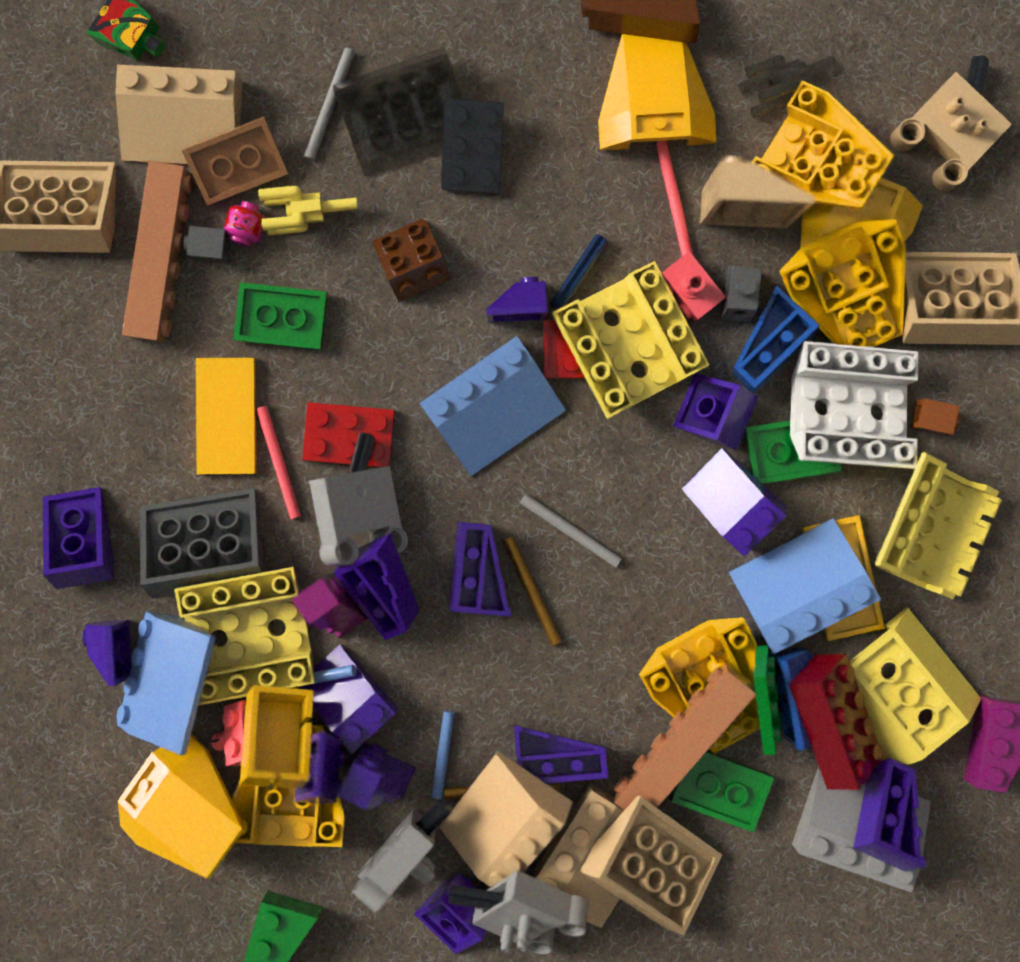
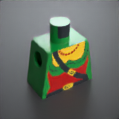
(126, 29)

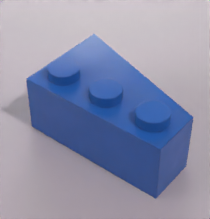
(773, 341)

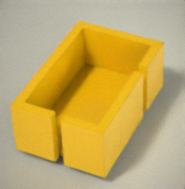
(272, 739)

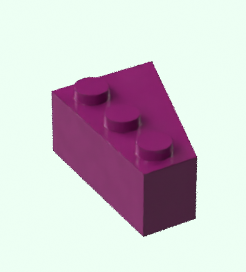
(329, 606)
(994, 744)

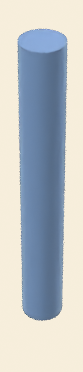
(334, 674)
(443, 754)

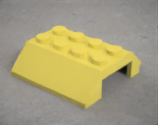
(936, 528)

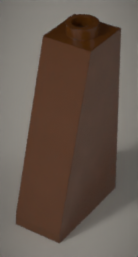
(645, 18)

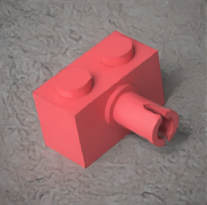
(692, 287)
(232, 737)

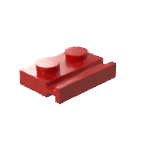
(558, 358)

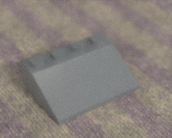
(830, 829)

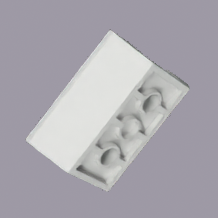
(849, 384)

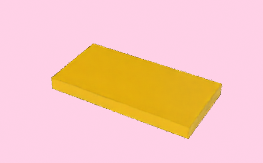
(226, 416)
(870, 617)

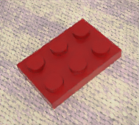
(334, 431)

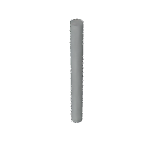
(329, 105)
(570, 530)

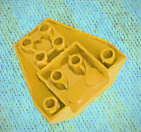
(655, 96)
(826, 151)
(886, 202)
(852, 283)
(688, 660)
(181, 809)
(277, 820)

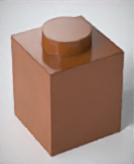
(935, 417)

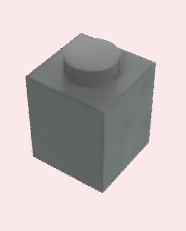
(207, 244)

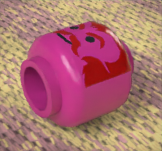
(244, 224)

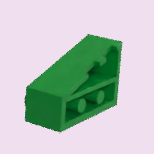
(280, 928)

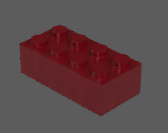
(836, 721)

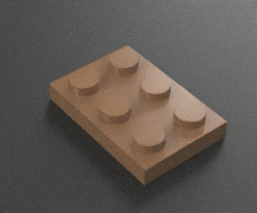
(235, 161)

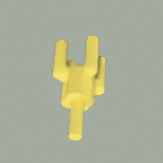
(299, 208)

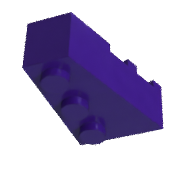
(380, 587)
(558, 757)

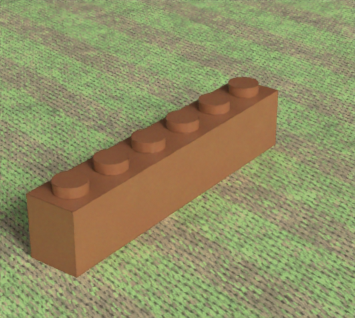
(157, 252)
(687, 738)

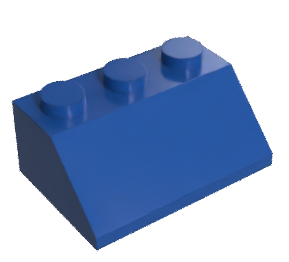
(791, 663)

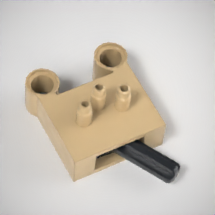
(956, 124)

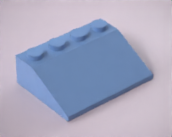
(493, 406)
(804, 586)
(165, 681)

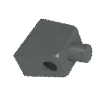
(742, 291)

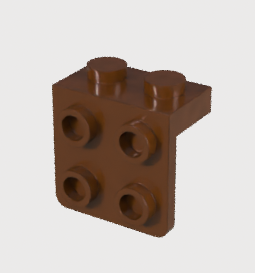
(411, 260)

